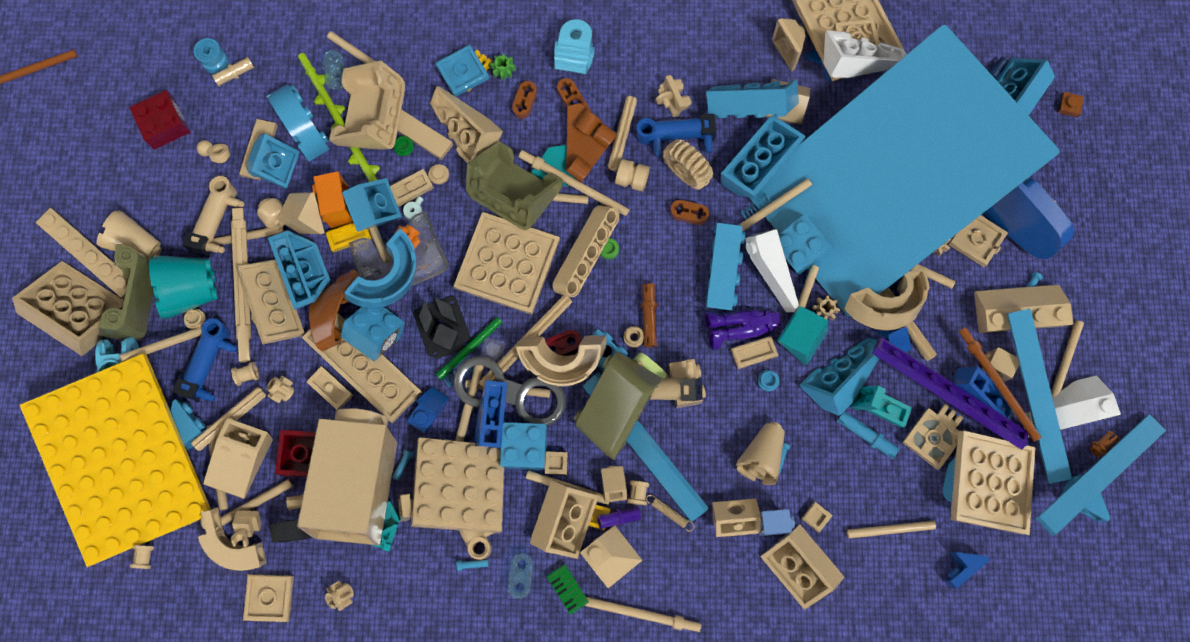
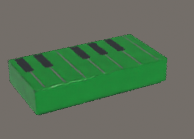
(567, 589)

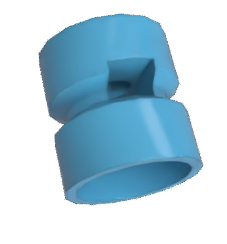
(211, 55)

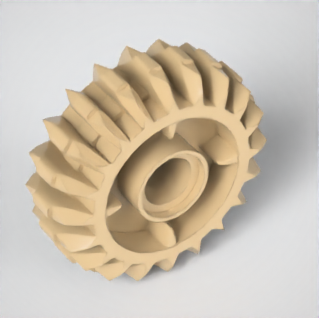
(688, 164)

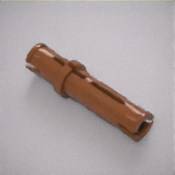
(649, 315)

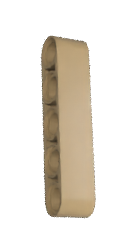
(586, 251)

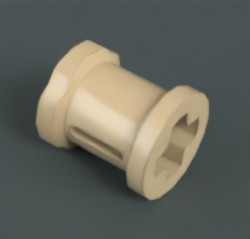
(245, 373)
(638, 493)
(141, 557)

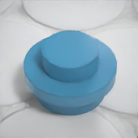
(768, 380)

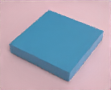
(462, 70)

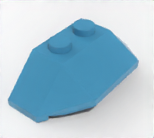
(299, 267)

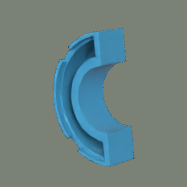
(297, 121)
(394, 285)

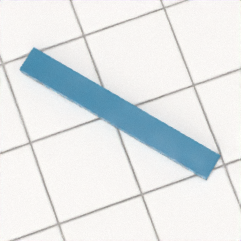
(1039, 395)
(660, 465)
(1100, 475)

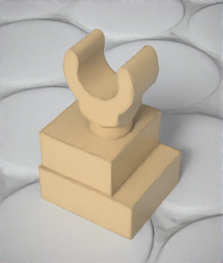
(244, 526)

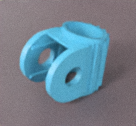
(574, 49)
(105, 352)

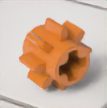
(411, 233)

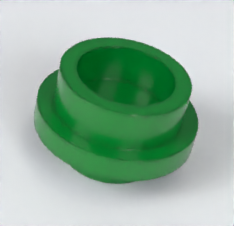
(403, 146)

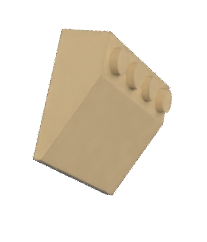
(66, 306)

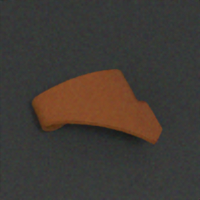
(585, 140)
(325, 309)

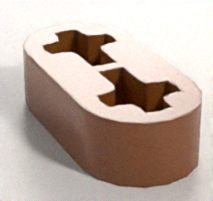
(528, 101)
(691, 208)

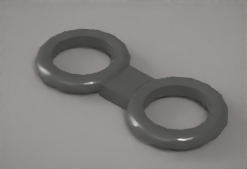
(515, 391)

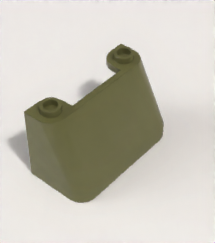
(509, 189)
(136, 309)
(616, 403)

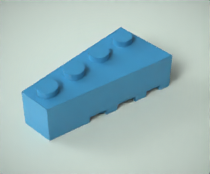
(753, 99)
(724, 266)

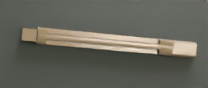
(242, 308)

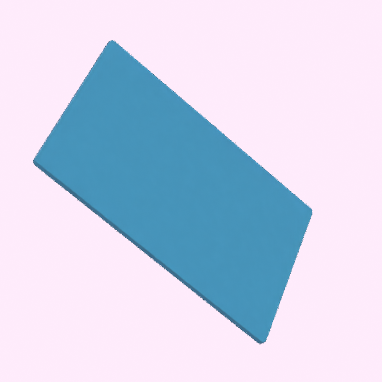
(907, 166)

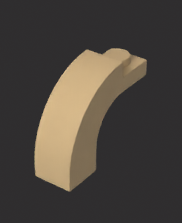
(221, 550)

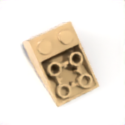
(237, 458)

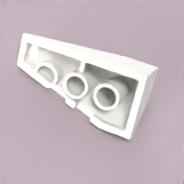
(855, 57)
(769, 259)
(1083, 403)

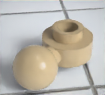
(217, 153)

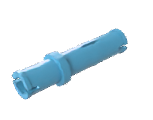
(863, 431)

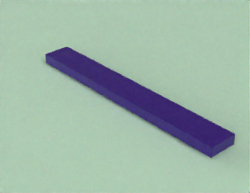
(951, 393)

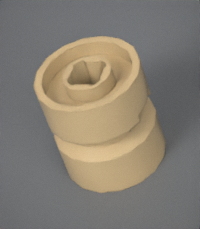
(632, 175)

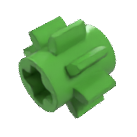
(503, 67)

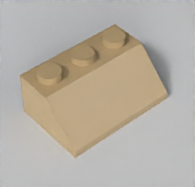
(558, 522)
(802, 567)

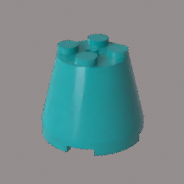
(181, 284)

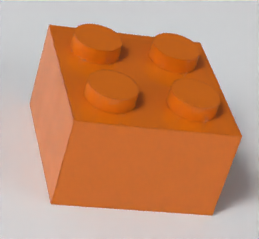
(331, 203)

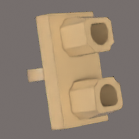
(671, 97)

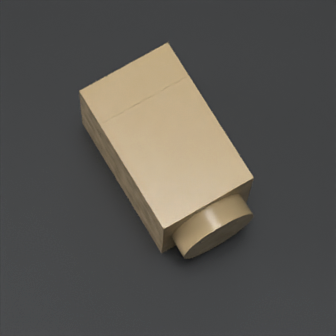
(349, 478)

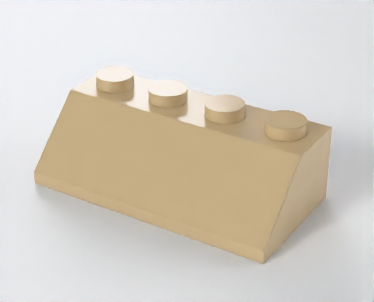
(1047, 304)

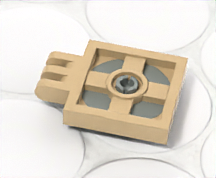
(934, 436)

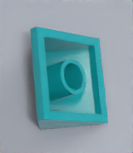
(803, 334)

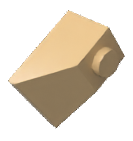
(789, 41)
(611, 556)

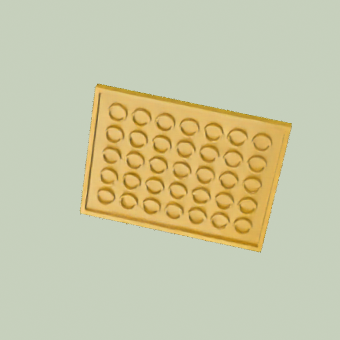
(115, 459)

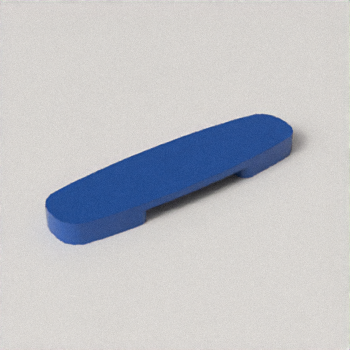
(1032, 219)

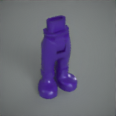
(753, 325)

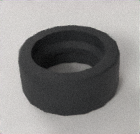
(287, 532)

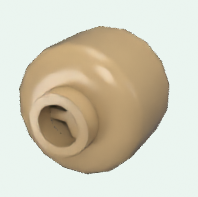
(268, 212)

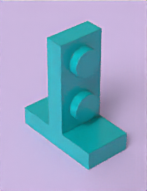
(876, 402)

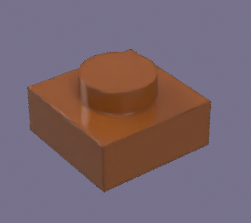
(1070, 104)

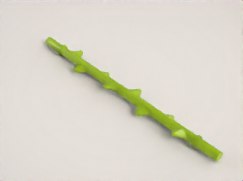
(336, 111)

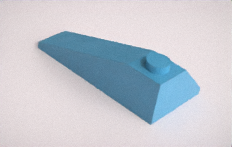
(841, 381)

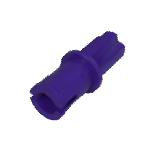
(618, 517)

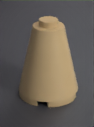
(125, 231)
(763, 455)

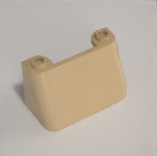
(372, 107)

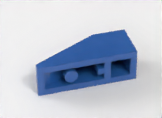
(981, 387)
(491, 415)

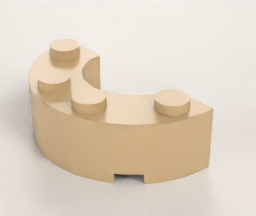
(893, 312)
(560, 369)

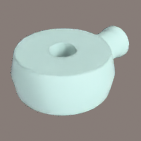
(412, 206)

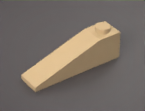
(467, 127)

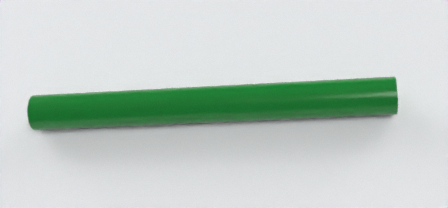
(469, 348)

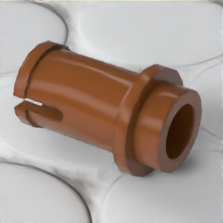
(1103, 444)

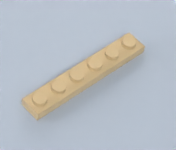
(84, 251)

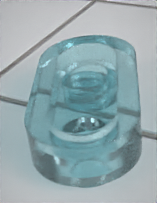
(332, 68)
(520, 576)

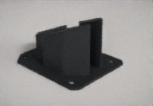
(442, 338)

